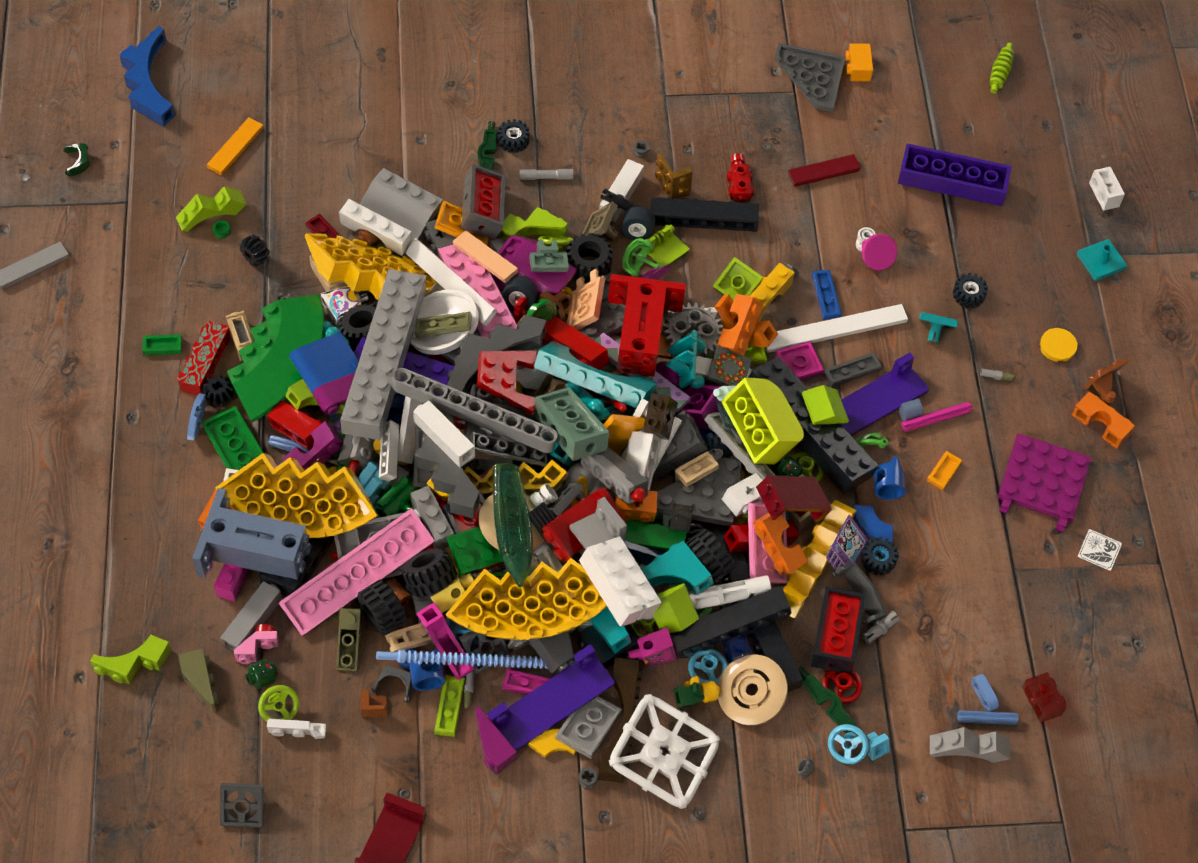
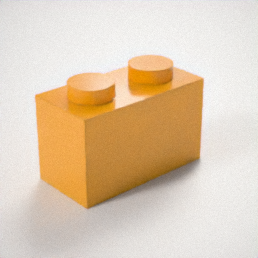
(859, 62)

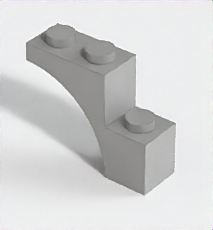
(963, 742)

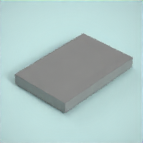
(589, 726)

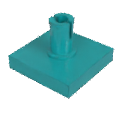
(1102, 260)
(936, 324)

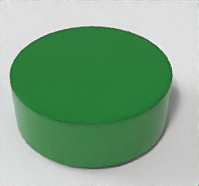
(221, 229)

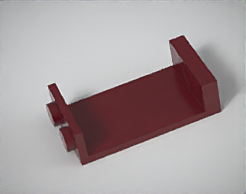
(793, 494)
(393, 831)

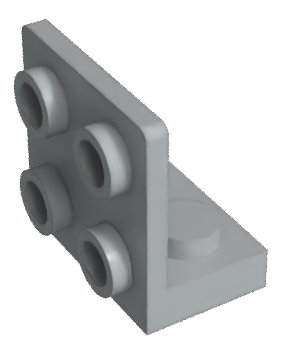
(599, 526)

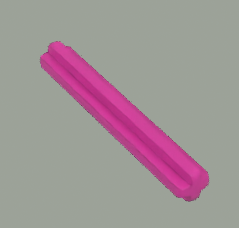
(936, 416)

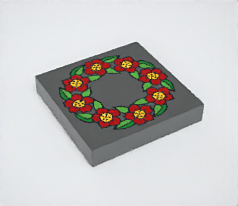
(728, 367)

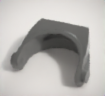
(389, 671)

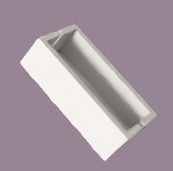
(620, 581)

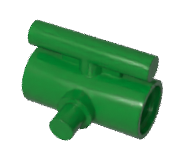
(396, 499)

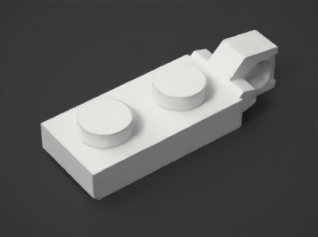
(296, 728)

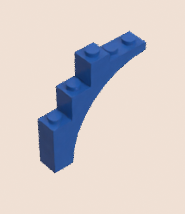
(144, 96)

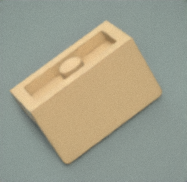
(696, 469)

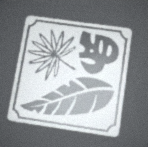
(1099, 549)

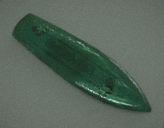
(512, 521)

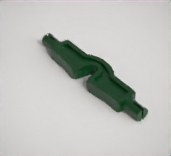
(487, 147)
(821, 695)

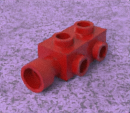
(738, 177)

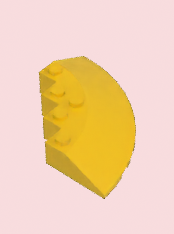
(358, 264)
(307, 497)
(538, 609)

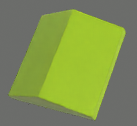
(738, 279)
(824, 405)
(676, 609)

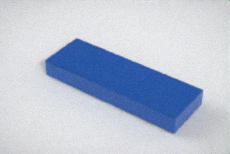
(826, 294)

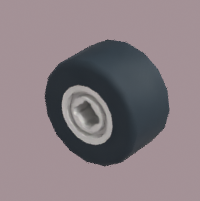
(638, 223)
(517, 288)

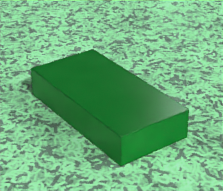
(162, 344)

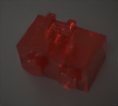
(1044, 697)

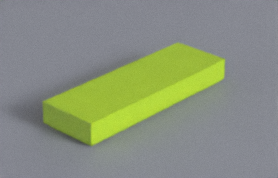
(449, 706)

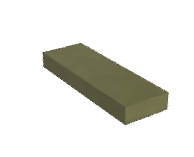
(443, 324)

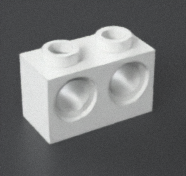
(1106, 188)

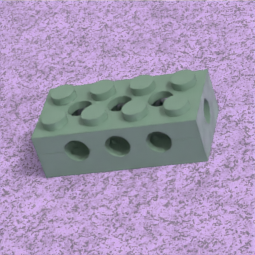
(576, 426)

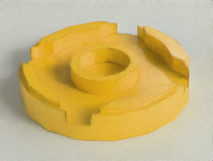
(1058, 345)

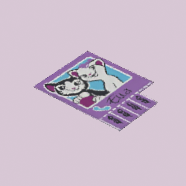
(847, 544)

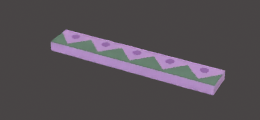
(663, 386)

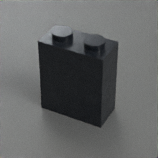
(603, 651)

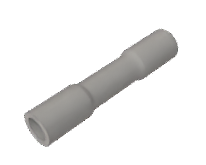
(533, 174)

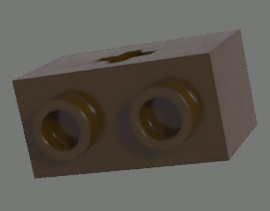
(660, 416)

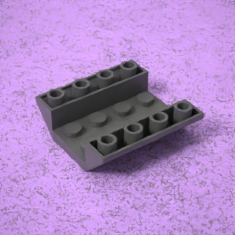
(496, 444)

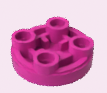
(879, 251)

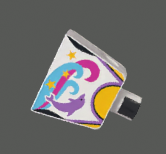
(340, 300)

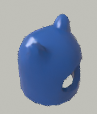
(890, 480)
(427, 676)

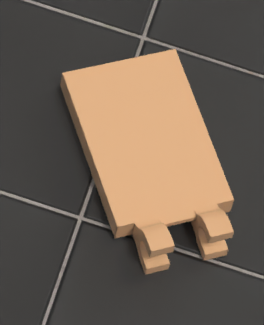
(586, 301)

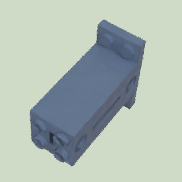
(250, 542)

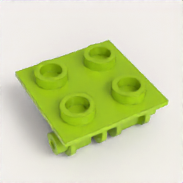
(667, 247)

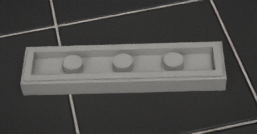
(32, 265)

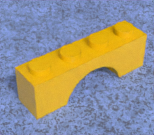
(773, 285)

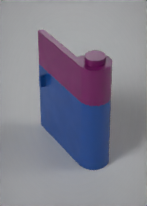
(327, 370)

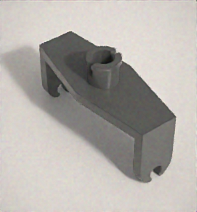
(861, 584)

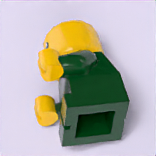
(692, 693)

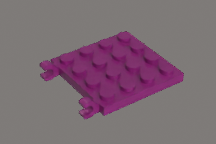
(1044, 479)

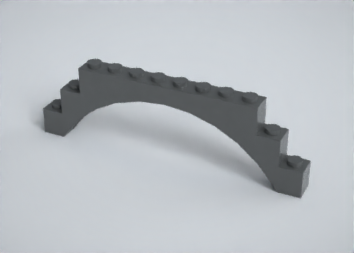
(446, 474)

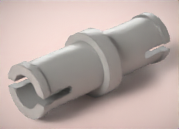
(880, 627)

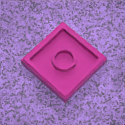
(801, 360)

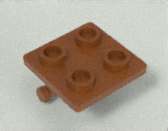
(1103, 380)

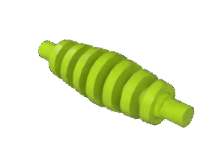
(1001, 68)

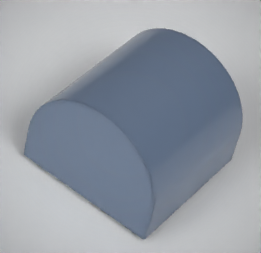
(910, 409)

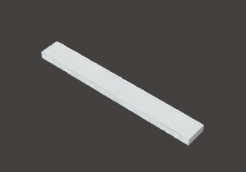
(448, 278)
(839, 327)

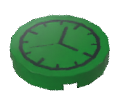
(543, 310)

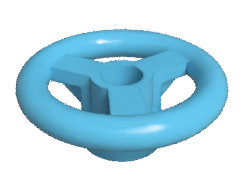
(711, 657)
(853, 738)

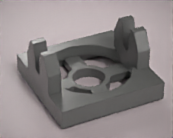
(566, 494)
(466, 640)
(227, 819)

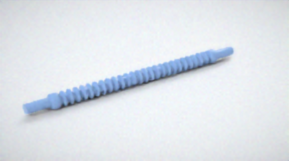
(401, 656)

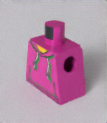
(654, 649)

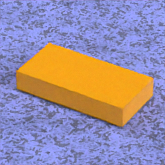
(944, 470)

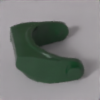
(82, 162)

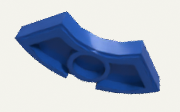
(870, 524)

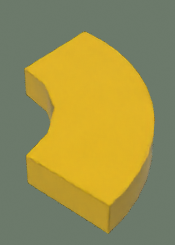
(547, 744)

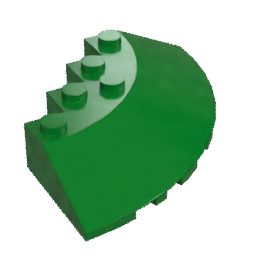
(267, 365)

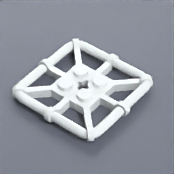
(652, 754)

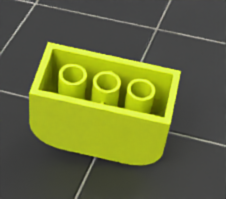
(763, 420)

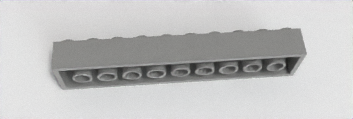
(382, 354)

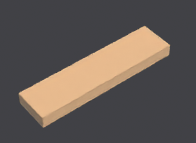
(485, 256)

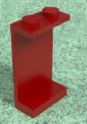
(558, 530)

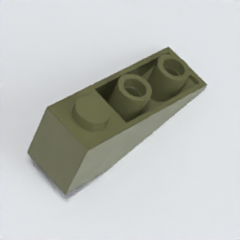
(349, 638)
(195, 673)

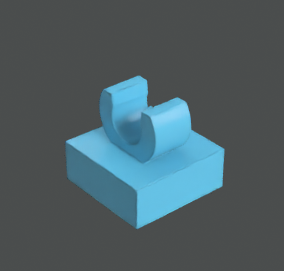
(878, 745)

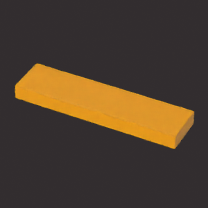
(235, 146)

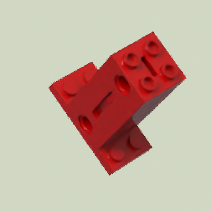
(642, 319)

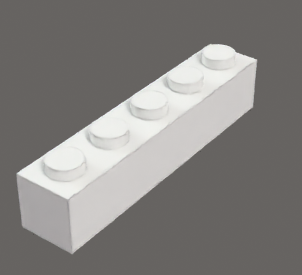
(389, 451)

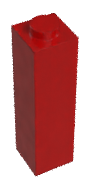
(738, 536)

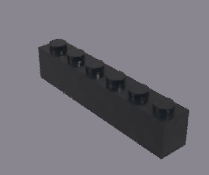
(705, 214)
(731, 622)

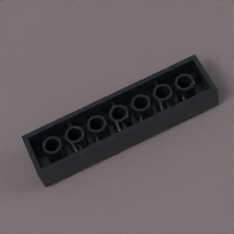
(826, 444)

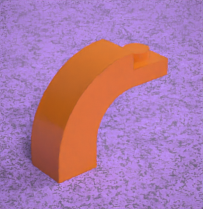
(764, 331)

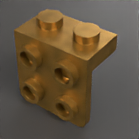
(676, 183)

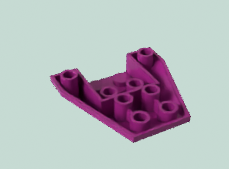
(517, 252)

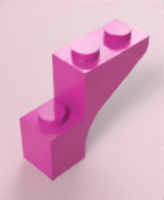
(443, 638)

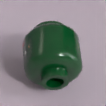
(788, 467)
(261, 673)

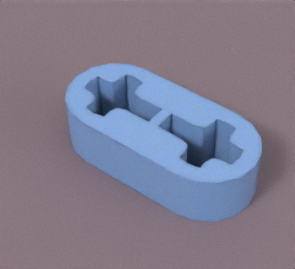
(985, 692)

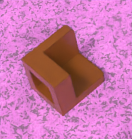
(373, 706)

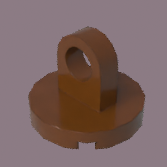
(561, 300)

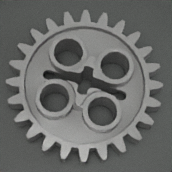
(684, 321)

